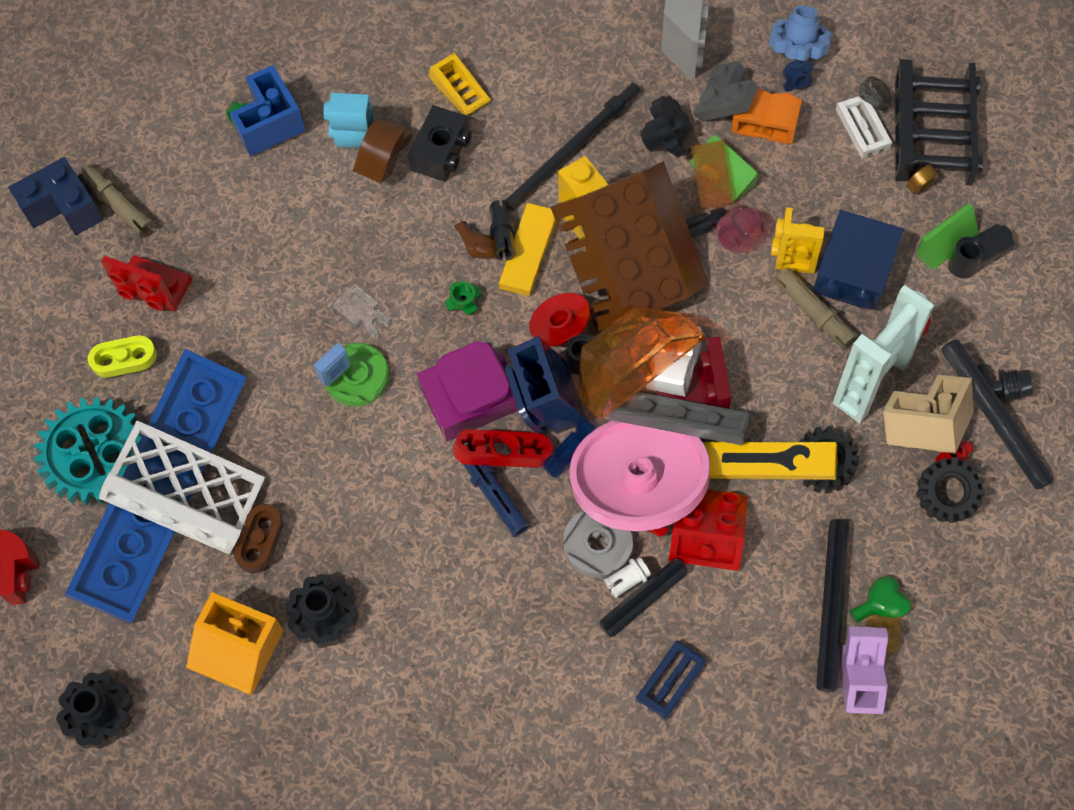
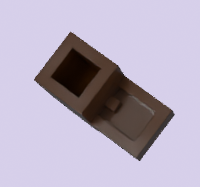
(381, 148)

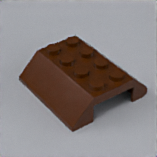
(632, 244)

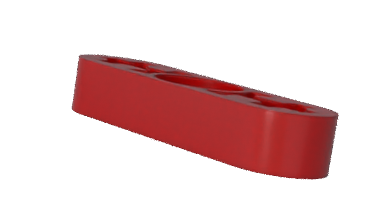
(515, 440)

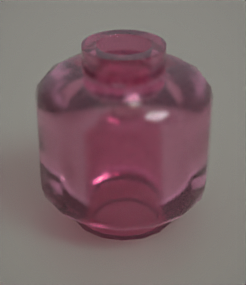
(740, 228)

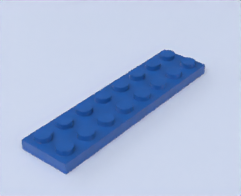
(127, 546)

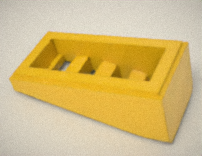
(453, 63)

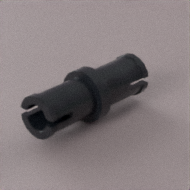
(502, 230)

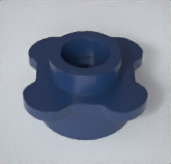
(797, 75)

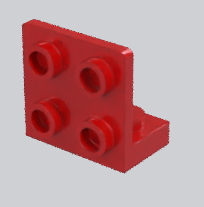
(148, 281)
(712, 532)

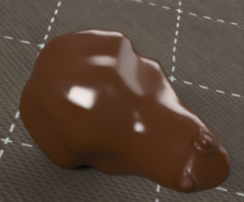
(477, 244)

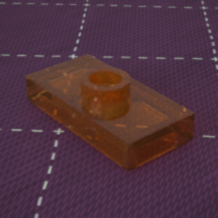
(712, 175)

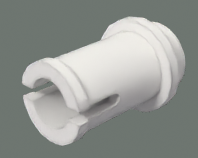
(628, 576)

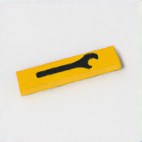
(773, 460)

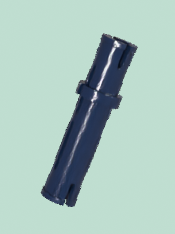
(515, 520)

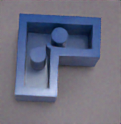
(271, 116)

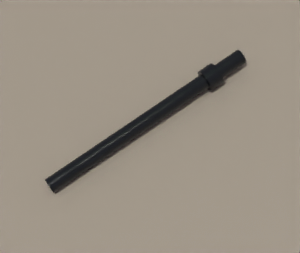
(612, 108)

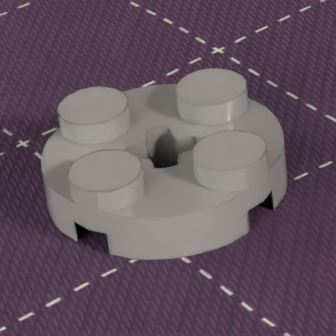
(600, 562)

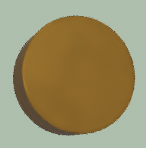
(922, 179)

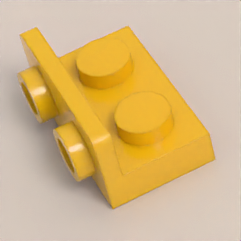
(796, 244)

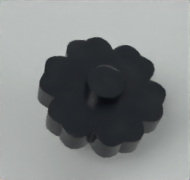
(669, 128)
(321, 611)
(94, 710)

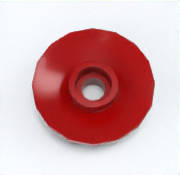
(560, 318)

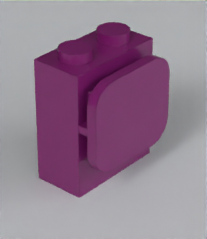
(467, 389)

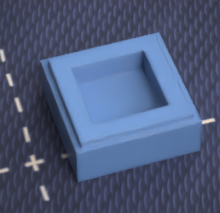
(332, 365)

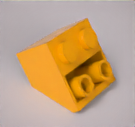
(232, 643)

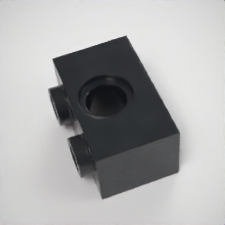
(439, 128)

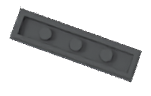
(684, 417)

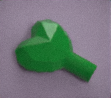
(883, 600)

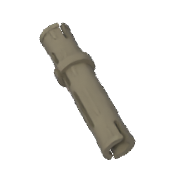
(109, 193)
(824, 317)

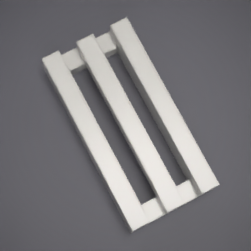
(872, 147)

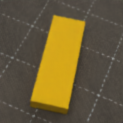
(530, 246)

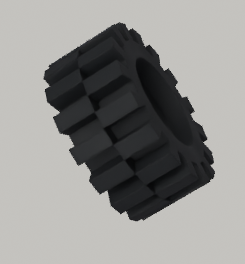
(846, 454)
(962, 472)

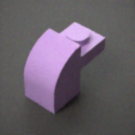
(864, 671)

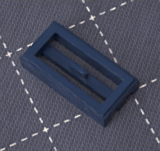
(654, 705)

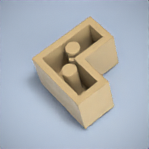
(933, 419)

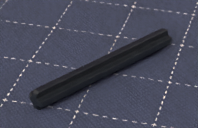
(998, 415)
(832, 606)

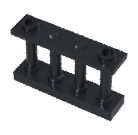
(908, 133)

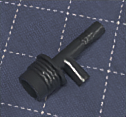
(1011, 384)

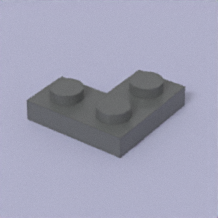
(726, 93)

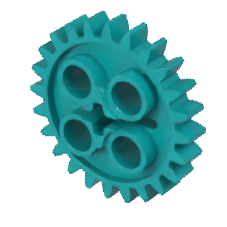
(62, 464)

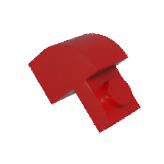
(14, 561)

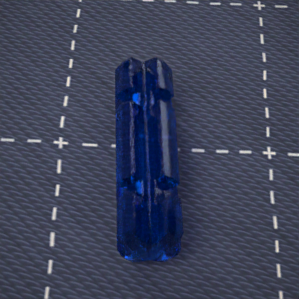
(563, 454)

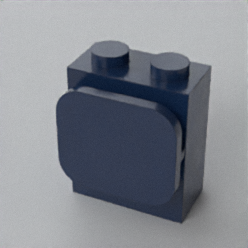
(857, 260)
(543, 387)

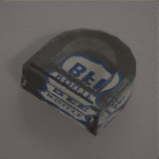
(876, 93)

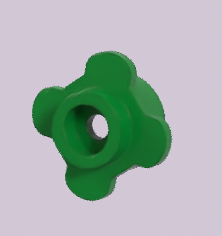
(461, 289)

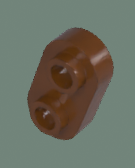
(258, 540)

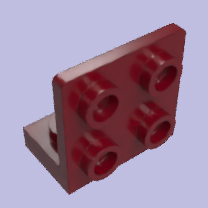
(709, 378)

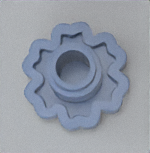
(800, 35)

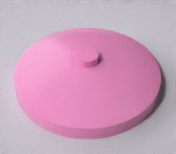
(638, 476)

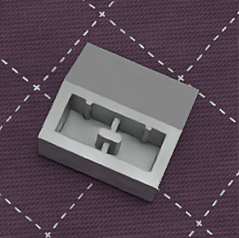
(685, 34)

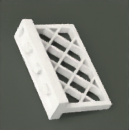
(172, 513)

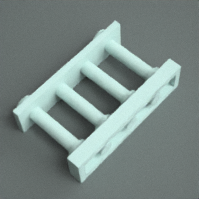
(874, 358)

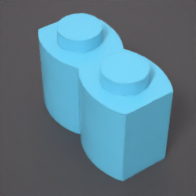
(348, 118)

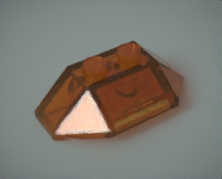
(632, 355)

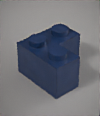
(56, 192)

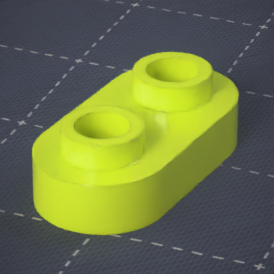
(123, 354)

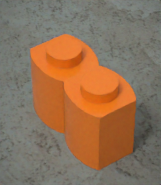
(769, 117)

